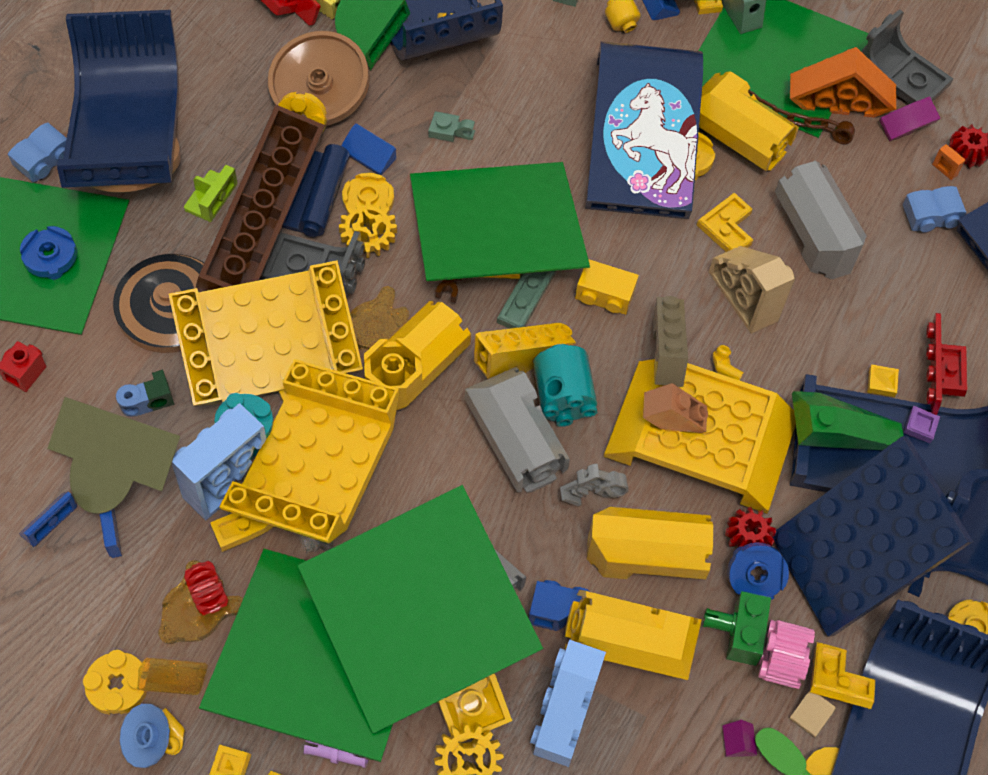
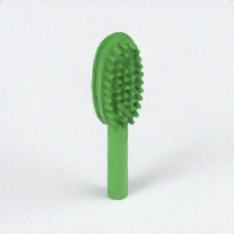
(781, 752)

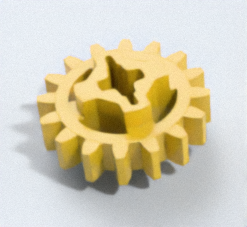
(375, 220)
(475, 747)

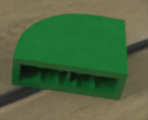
(371, 24)

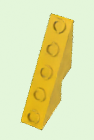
(517, 347)

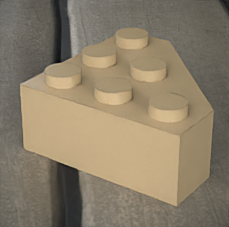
(753, 285)

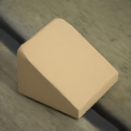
(812, 713)

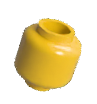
(622, 15)

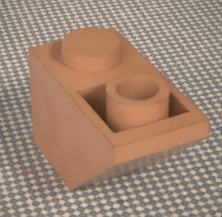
(674, 410)

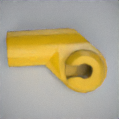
(722, 363)
(176, 734)

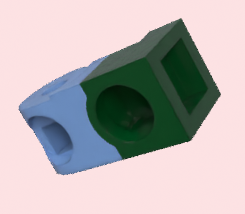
(145, 396)

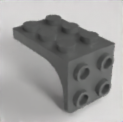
(910, 72)
(298, 254)

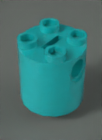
(565, 384)

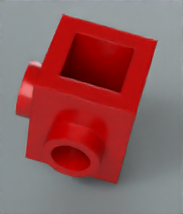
(22, 365)

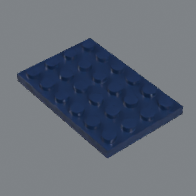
(870, 536)

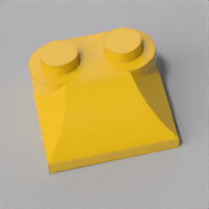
(476, 704)

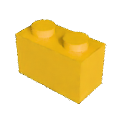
(606, 287)

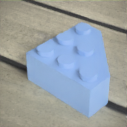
(217, 459)
(568, 702)

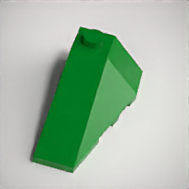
(837, 424)

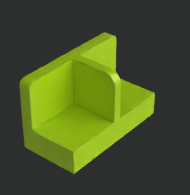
(211, 193)

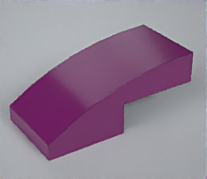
(909, 118)

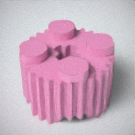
(786, 654)

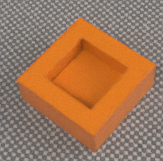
(948, 162)

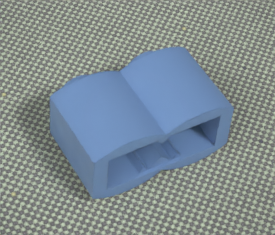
(38, 152)
(934, 208)

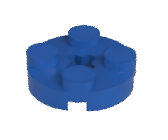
(52, 265)
(762, 555)

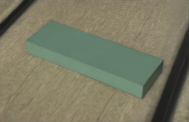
(524, 299)

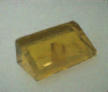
(171, 676)

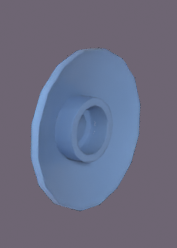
(144, 735)

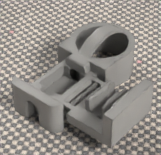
(605, 484)

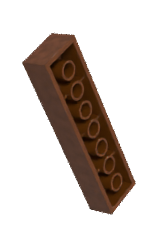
(261, 201)

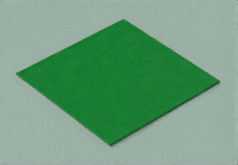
(767, 56)
(497, 221)
(93, 225)
(419, 608)
(284, 667)

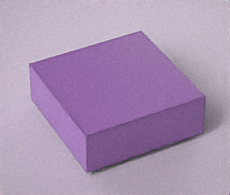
(921, 424)

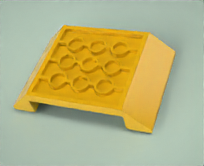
(253, 331)
(742, 440)
(317, 453)

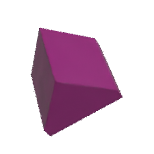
(739, 739)

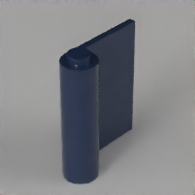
(318, 191)

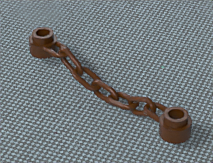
(842, 133)

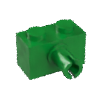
(745, 627)

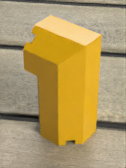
(744, 122)
(417, 351)
(650, 543)
(634, 633)

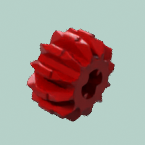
(971, 145)
(749, 528)
(206, 588)

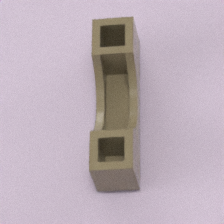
(671, 341)

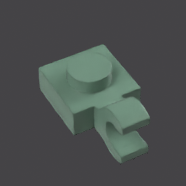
(447, 126)

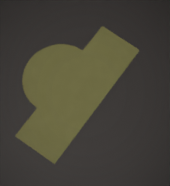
(110, 454)

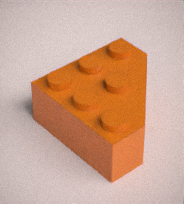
(844, 85)

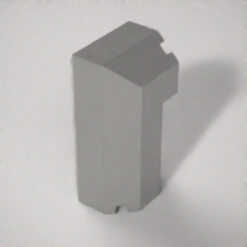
(821, 219)
(517, 429)

